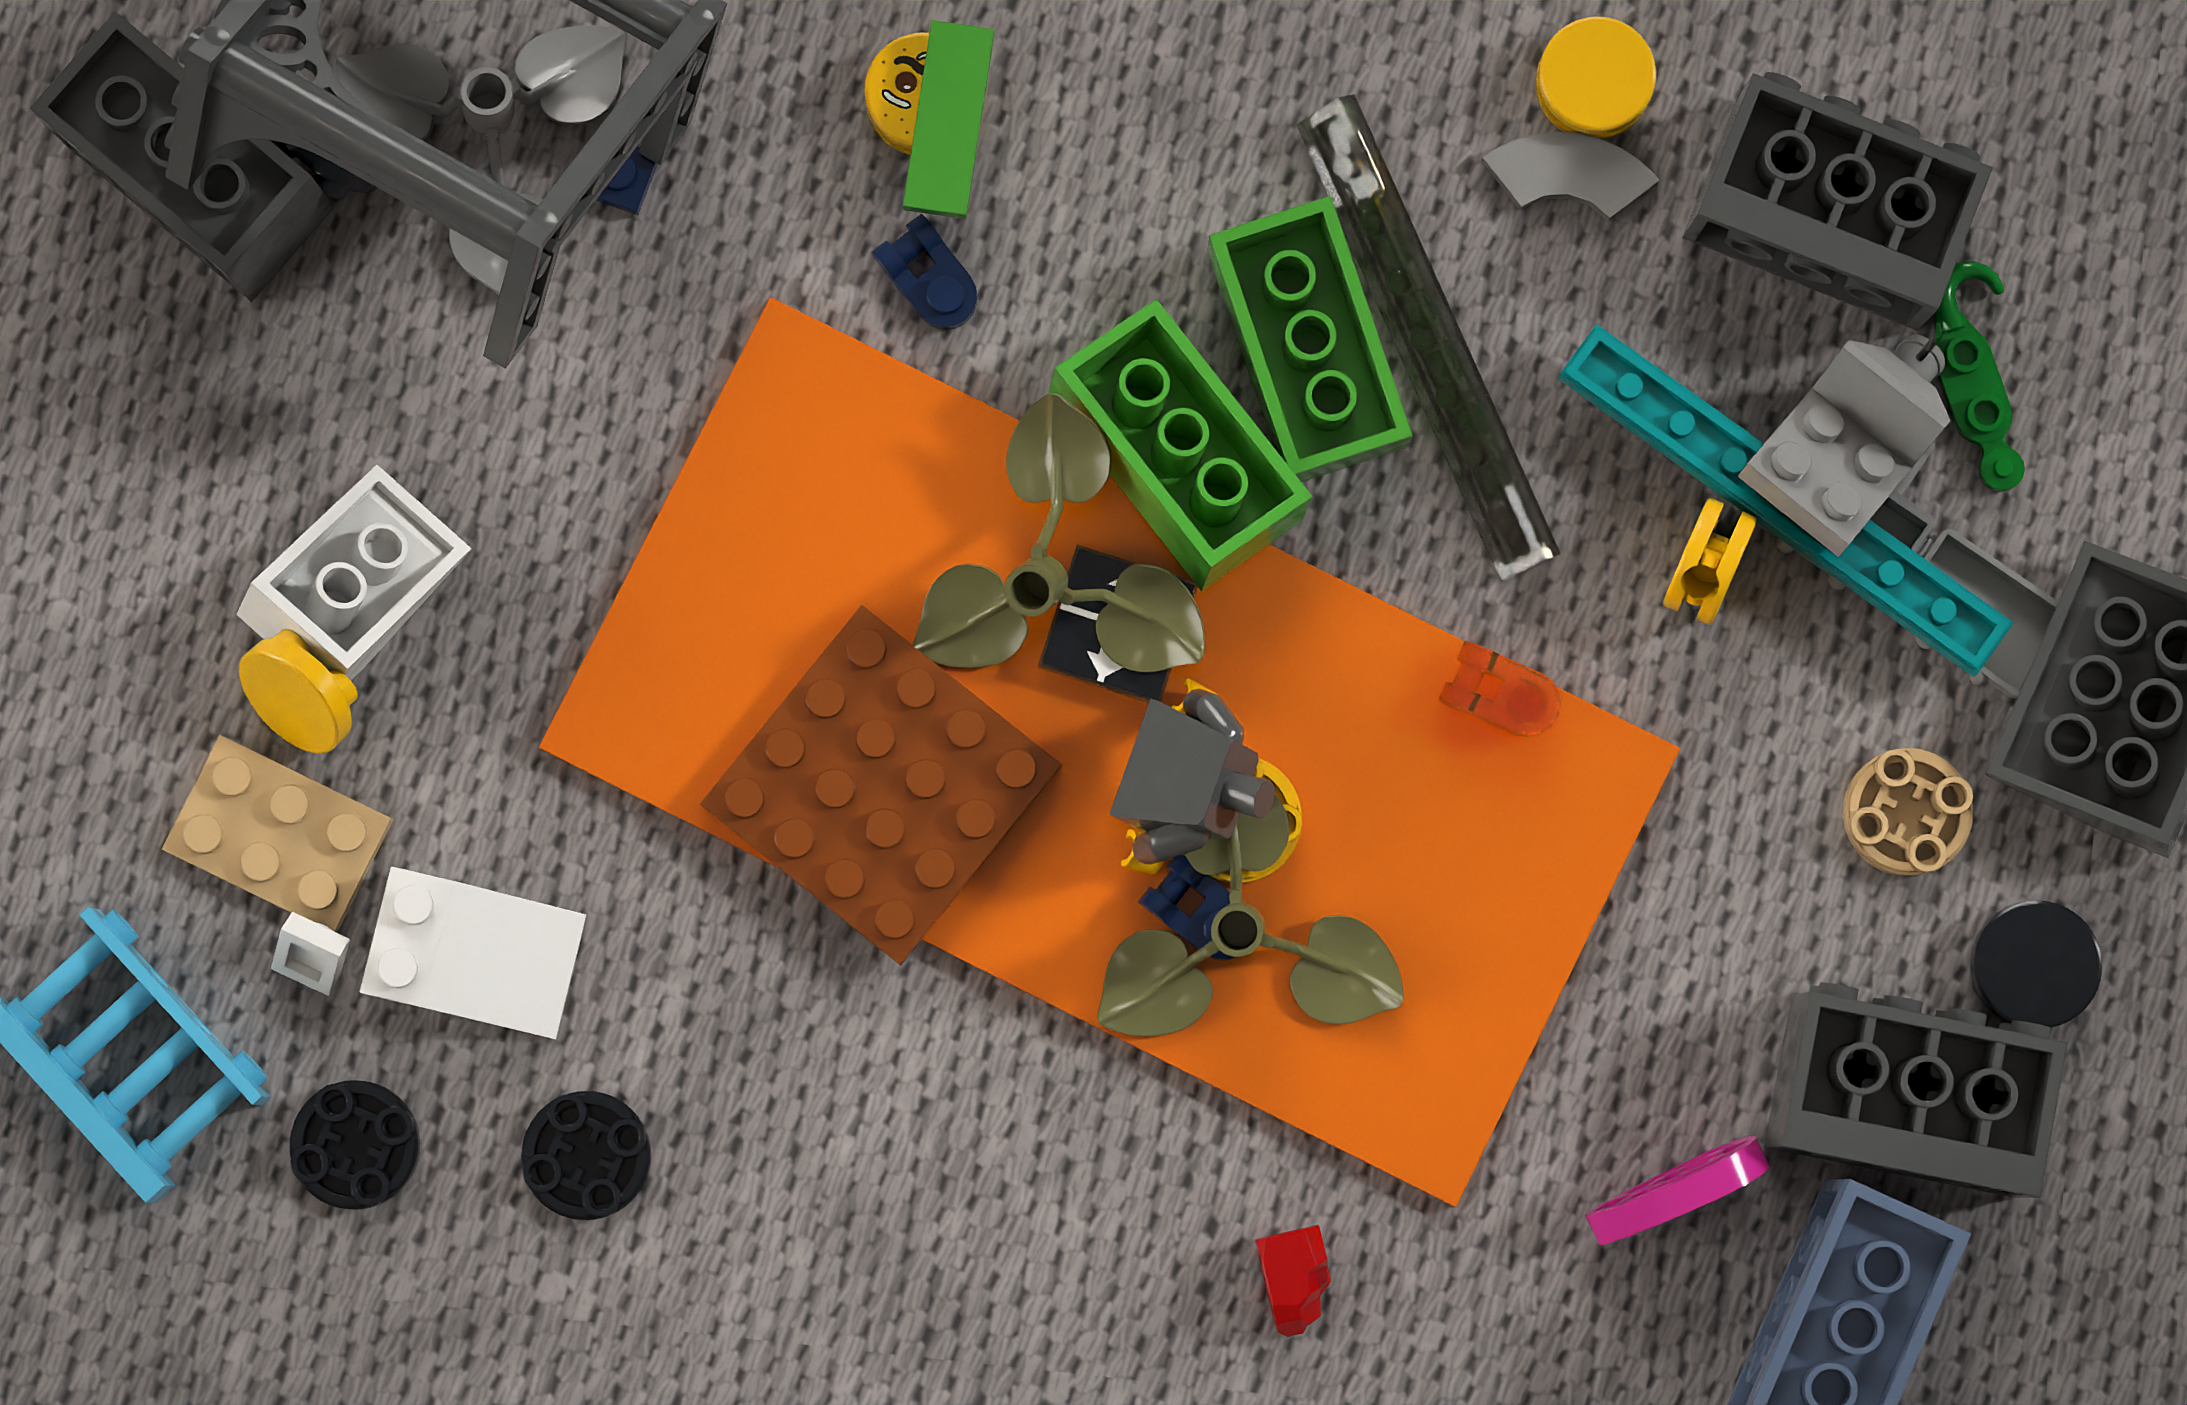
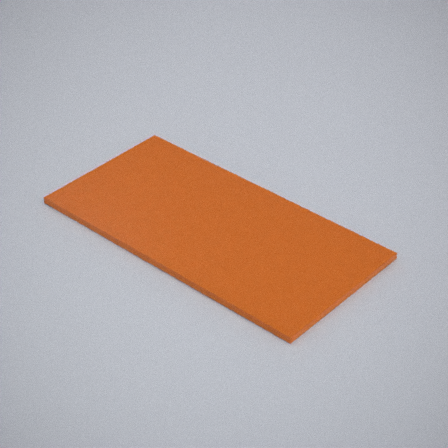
(1455, 841)

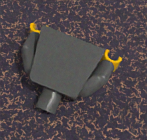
(1187, 780)

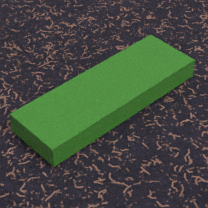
(948, 119)

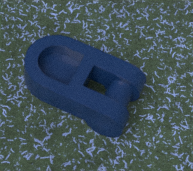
(942, 294)
(1164, 899)

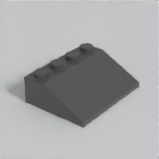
(2107, 704)

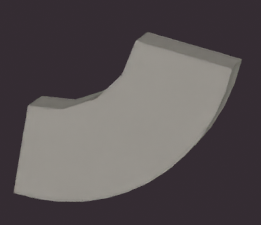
(1570, 168)

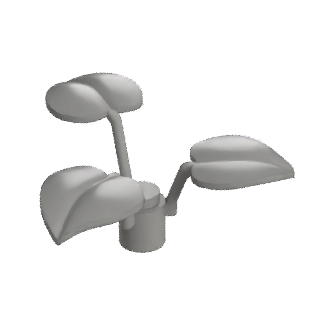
(566, 69)

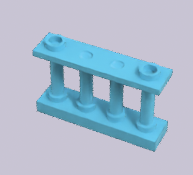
(102, 1116)

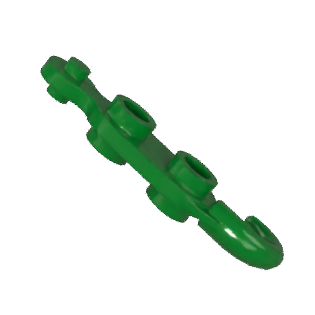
(1974, 383)

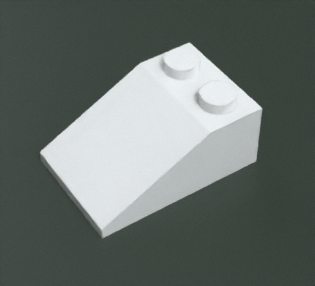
(355, 574)
(473, 953)

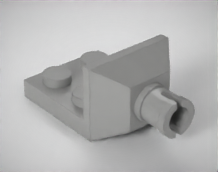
(1851, 439)

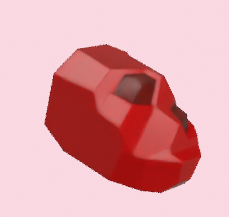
(1294, 1277)

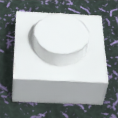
(310, 953)

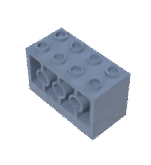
(1852, 1302)

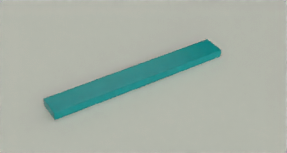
(1716, 453)

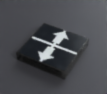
(1072, 638)

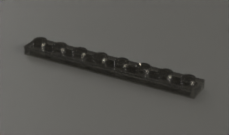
(1428, 338)

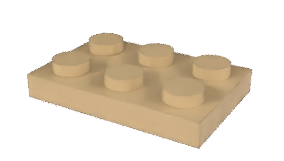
(277, 834)

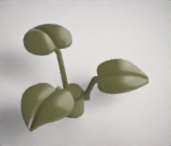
(981, 622)
(1338, 980)

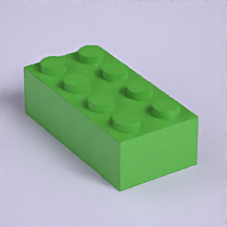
(1309, 340)
(1182, 445)

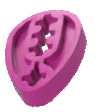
(1679, 1190)

